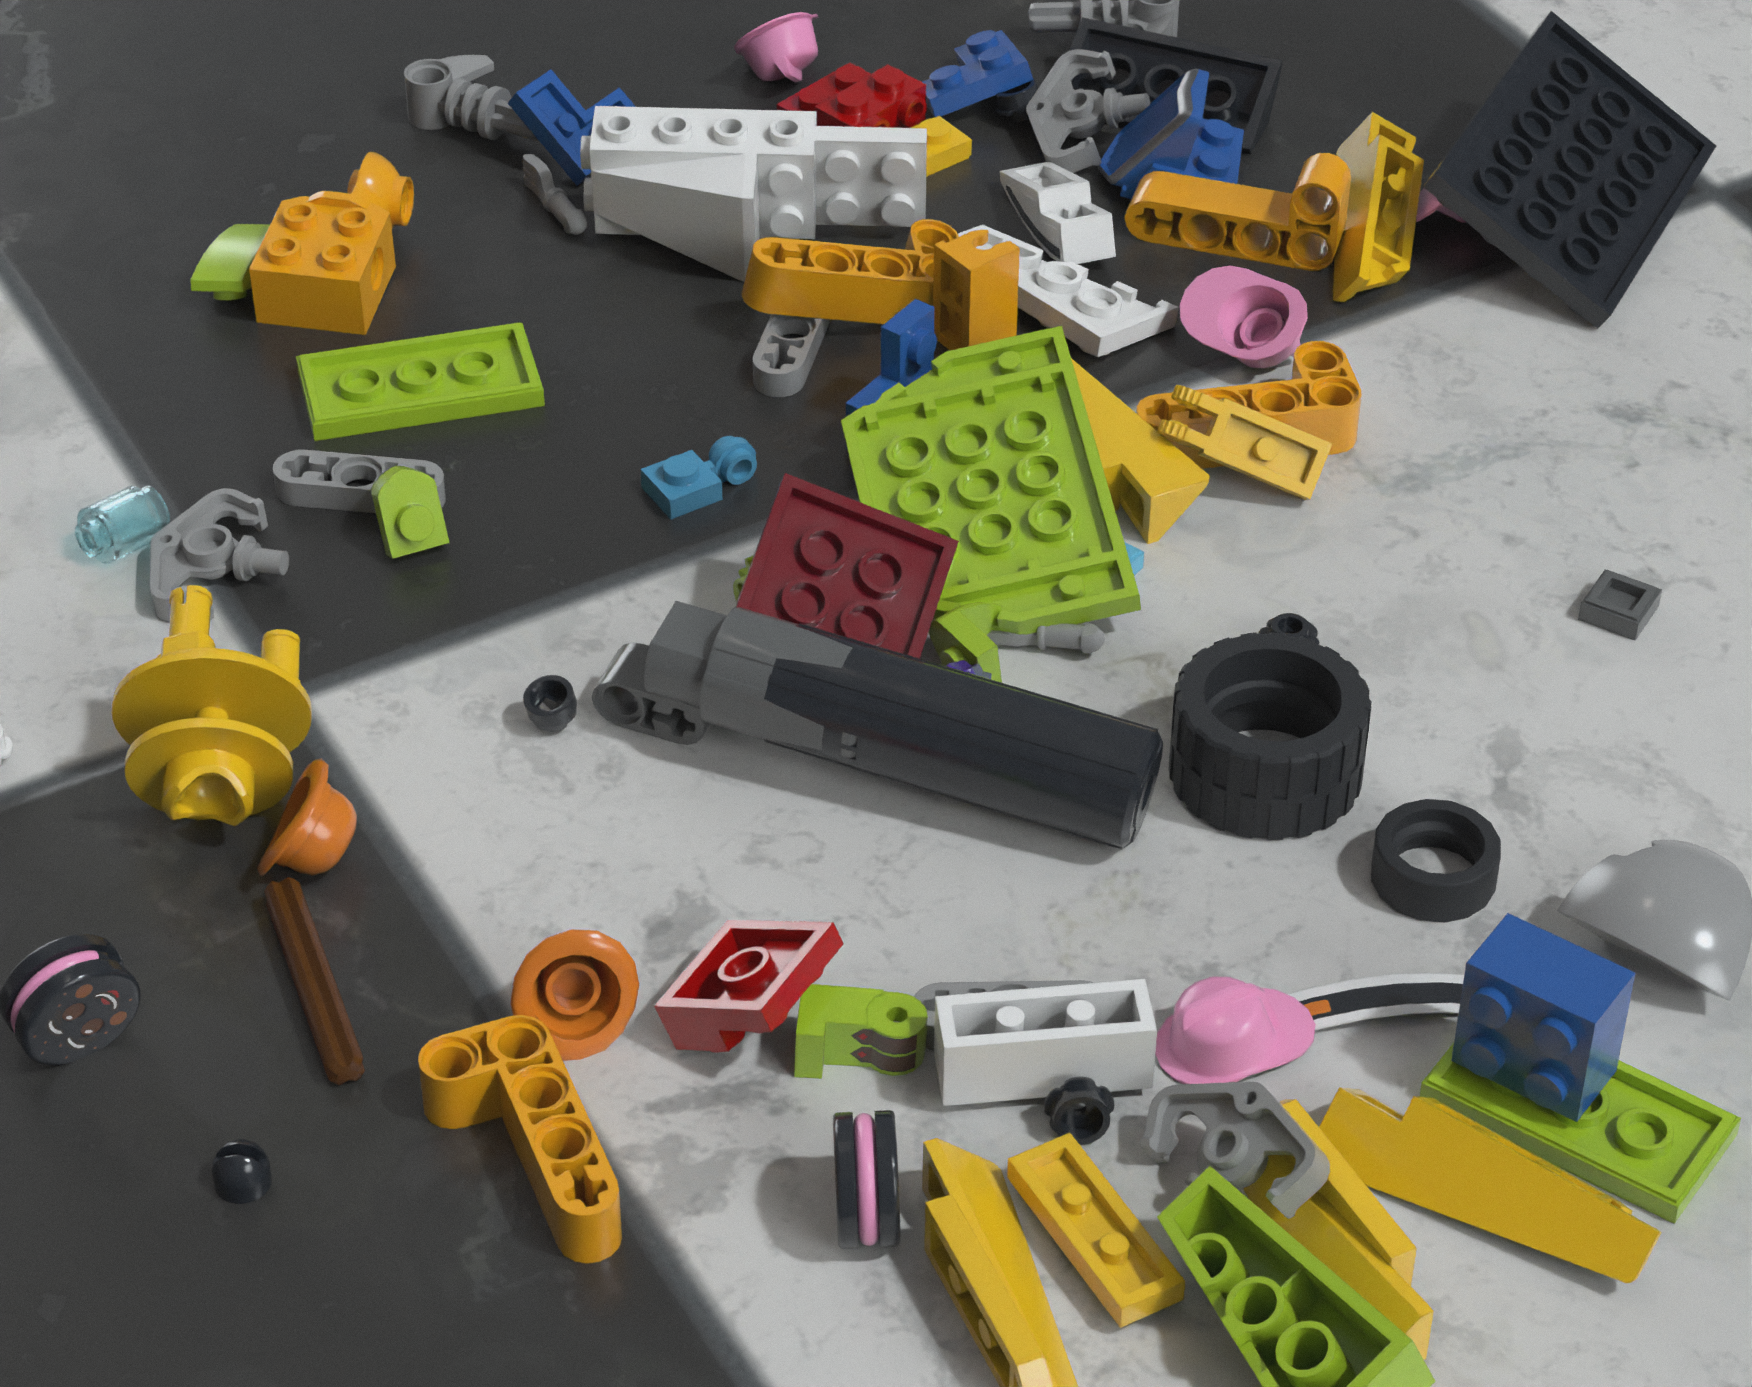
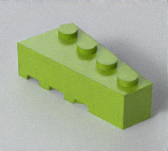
(1280, 1301)

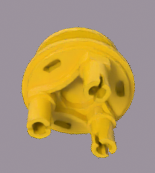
(212, 722)

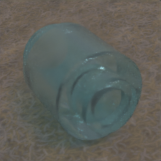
(121, 523)

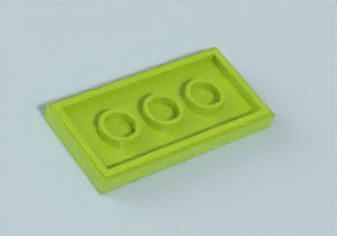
(419, 381)
(1633, 1139)

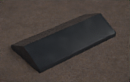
(1238, 86)

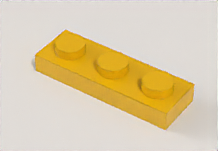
(1096, 1230)

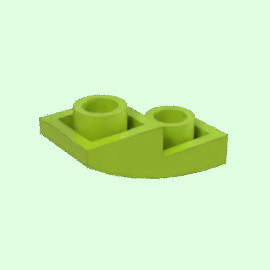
(227, 262)

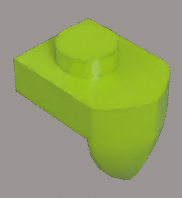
(408, 511)
(963, 636)

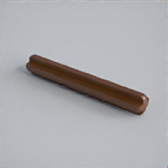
(314, 981)

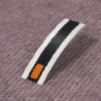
(1382, 997)

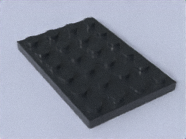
(1571, 169)

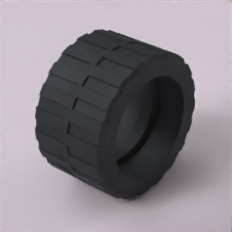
(1265, 784)

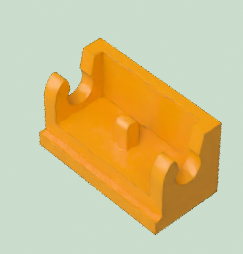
(975, 290)

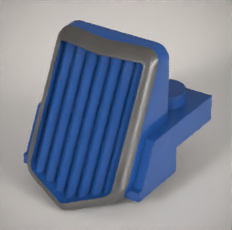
(1174, 139)

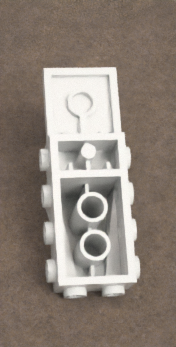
(737, 175)

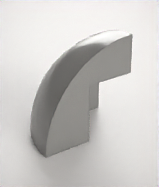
(1673, 907)

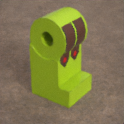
(859, 1030)

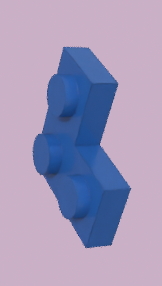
(986, 67)
(560, 119)
(905, 352)

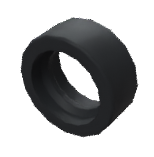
(1435, 895)

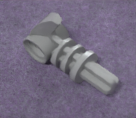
(1146, 15)
(442, 96)

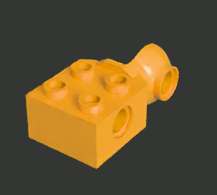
(332, 252)

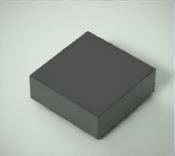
(1620, 604)

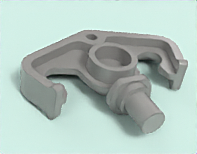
(1062, 111)
(202, 549)
(1241, 1131)

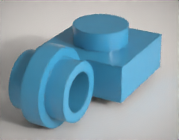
(688, 483)

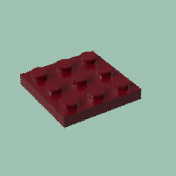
(847, 568)

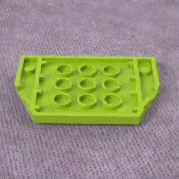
(1009, 468)

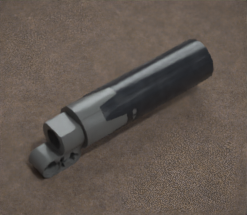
(887, 719)

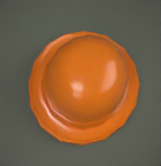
(313, 826)
(579, 988)

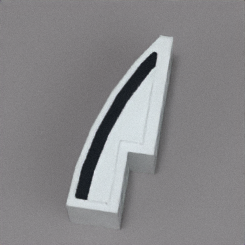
(1060, 212)

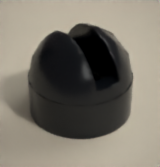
(557, 695)
(241, 1172)

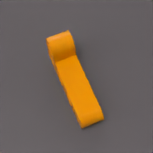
(1230, 216)
(843, 279)
(1318, 399)
(518, 1074)

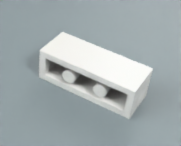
(1038, 1038)

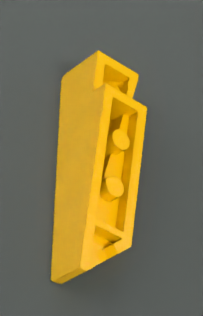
(1380, 207)
(1140, 465)
(1485, 1181)
(1351, 1234)
(989, 1268)

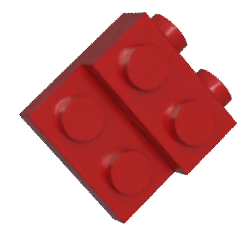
(863, 99)
(745, 981)

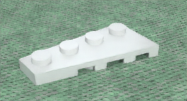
(1088, 312)

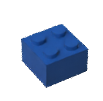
(1542, 1016)

